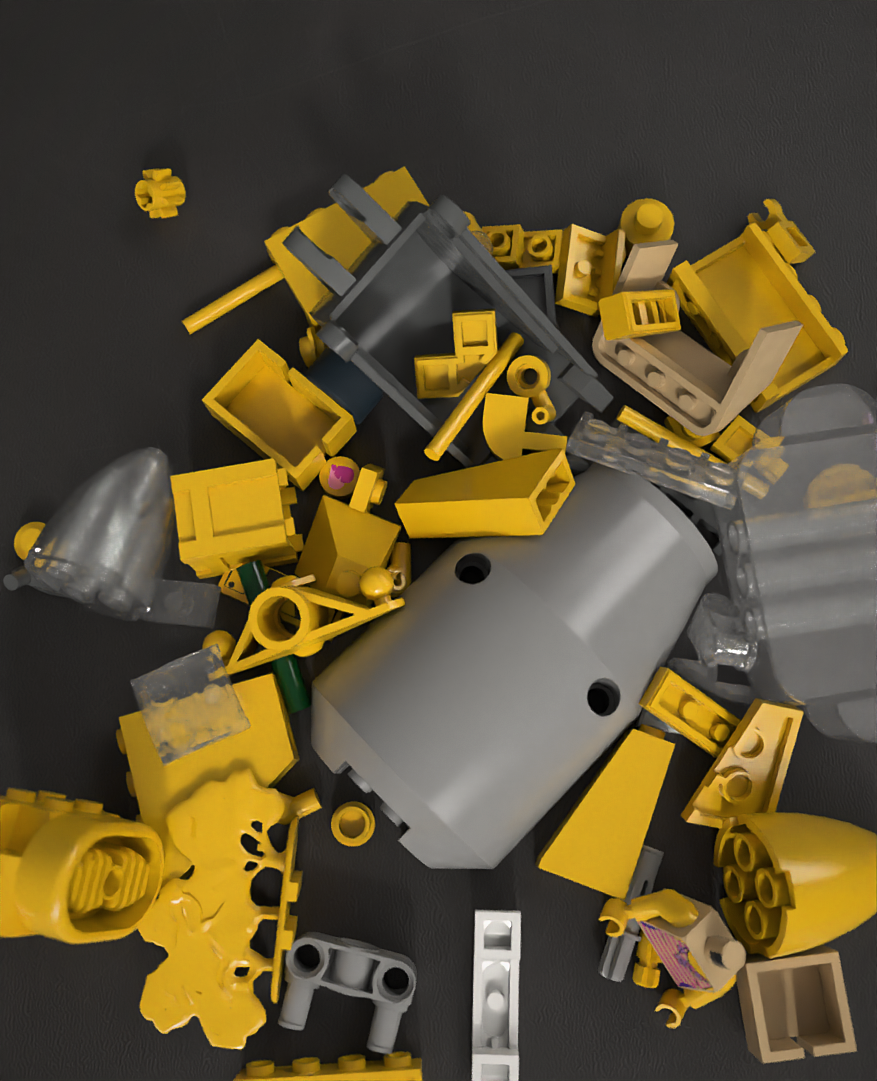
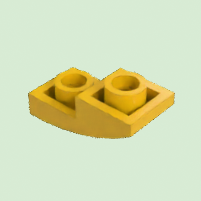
(523, 249)

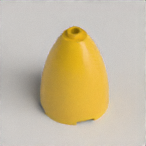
(795, 879)

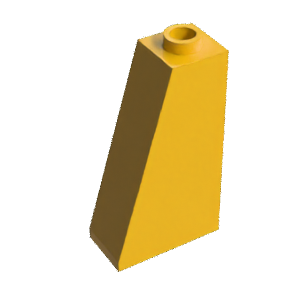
(489, 499)
(610, 819)

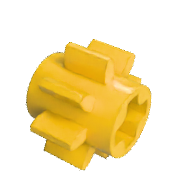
(160, 193)

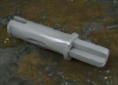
(619, 949)

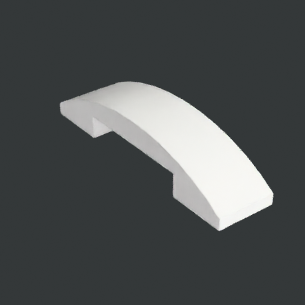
(496, 995)

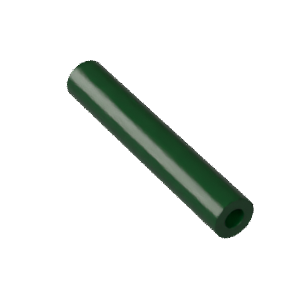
(286, 668)

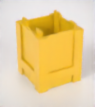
(235, 517)

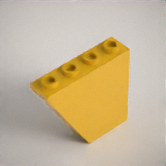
(264, 748)

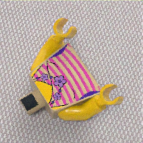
(688, 942)

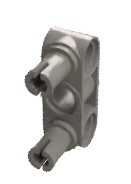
(353, 970)

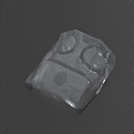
(192, 698)

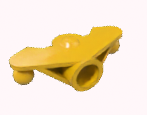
(266, 627)

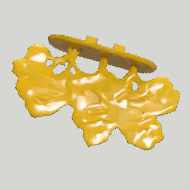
(211, 915)

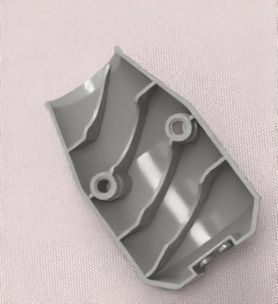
(477, 693)

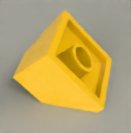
(343, 547)

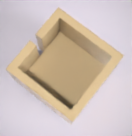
(791, 998)

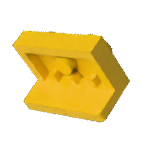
(588, 268)

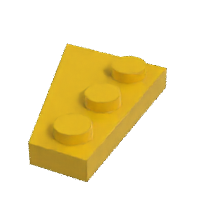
(750, 766)

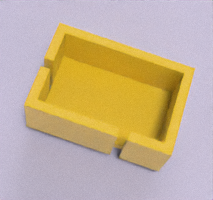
(280, 420)

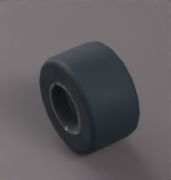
(344, 384)

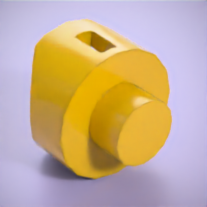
(646, 222)

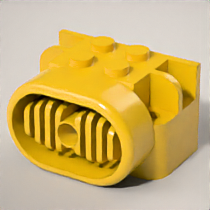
(74, 869)

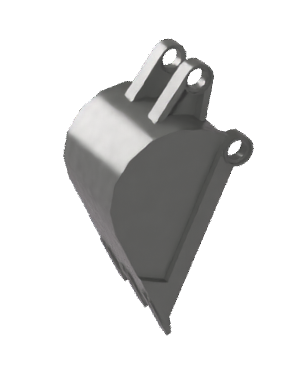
(402, 302)

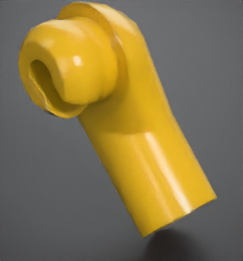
(400, 567)
(299, 805)

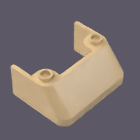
(677, 370)

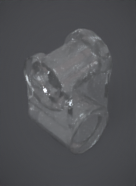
(721, 634)

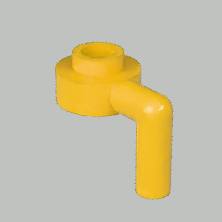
(537, 392)

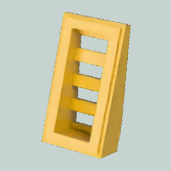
(637, 315)

